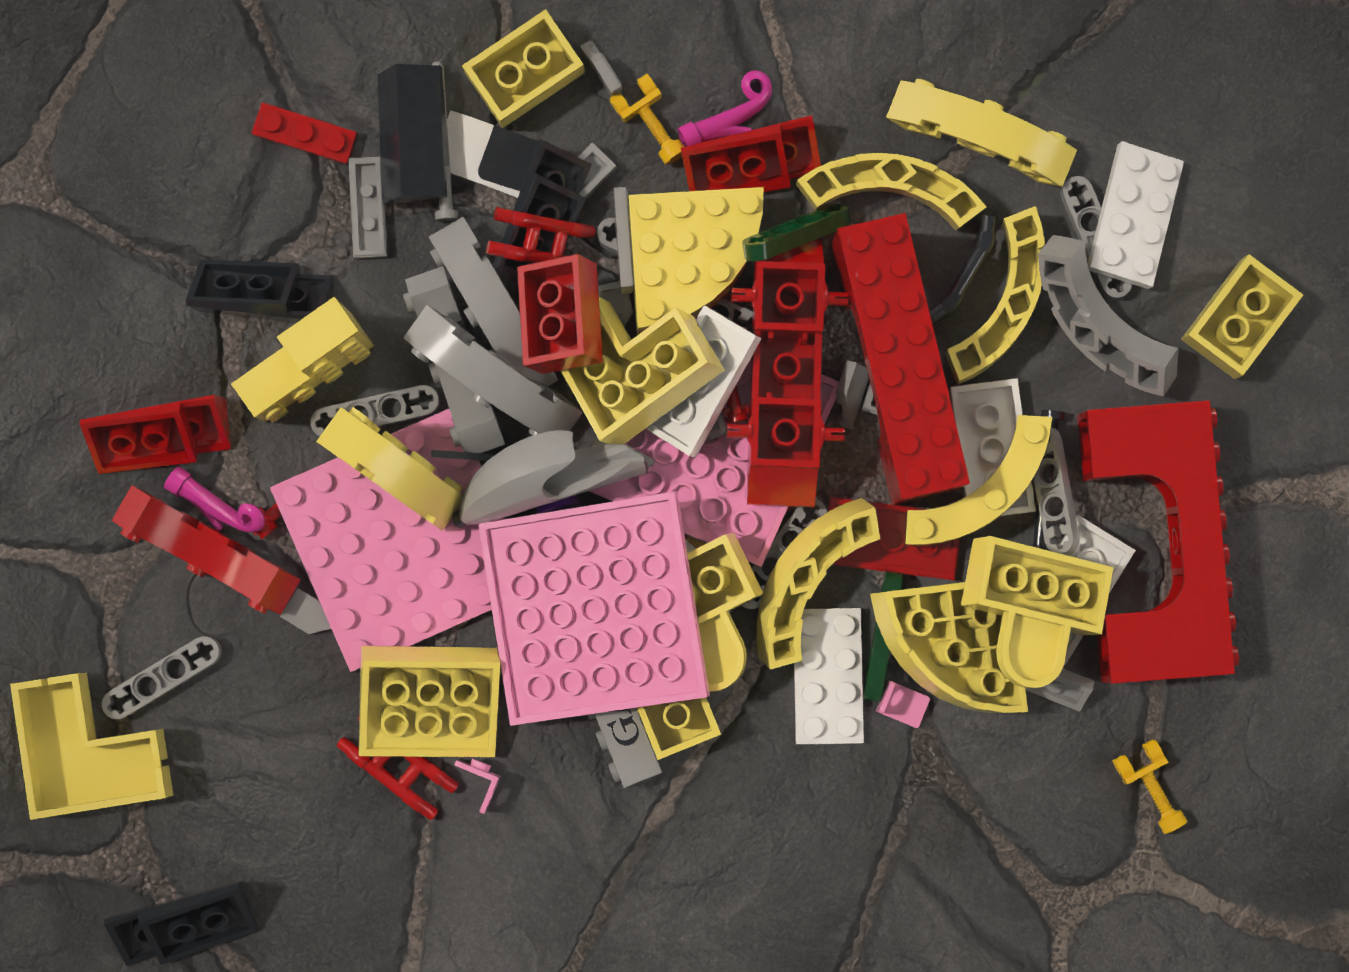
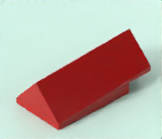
(754, 158)
(158, 434)

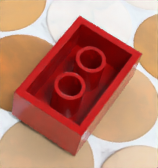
(560, 314)

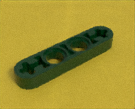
(796, 232)
(879, 651)

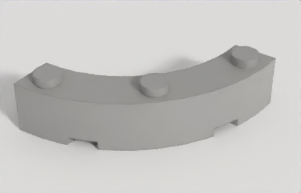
(484, 293)
(1095, 326)
(489, 374)
(475, 424)

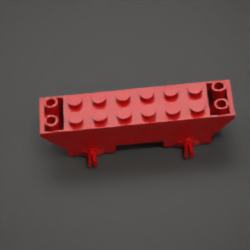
(786, 377)

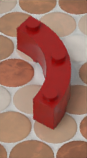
(205, 550)

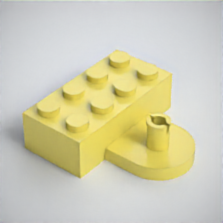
(721, 583)
(1040, 604)

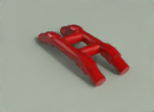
(534, 224)
(401, 787)

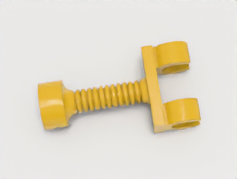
(670, 148)
(1170, 818)

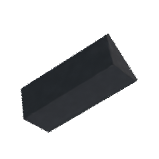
(412, 133)
(548, 191)
(258, 290)
(182, 925)

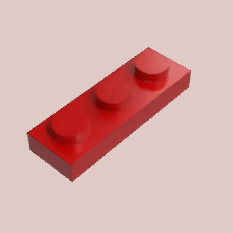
(304, 133)

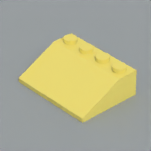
(428, 701)

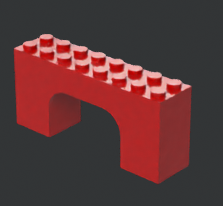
(902, 359)
(1178, 456)

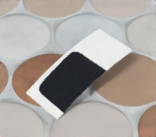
(488, 153)

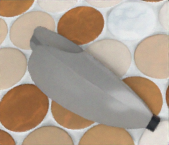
(542, 472)

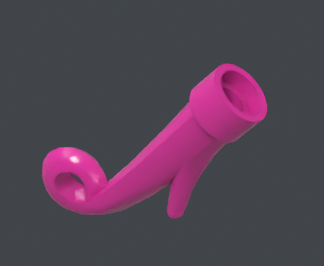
(726, 122)
(247, 518)

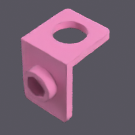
(903, 704)
(481, 769)

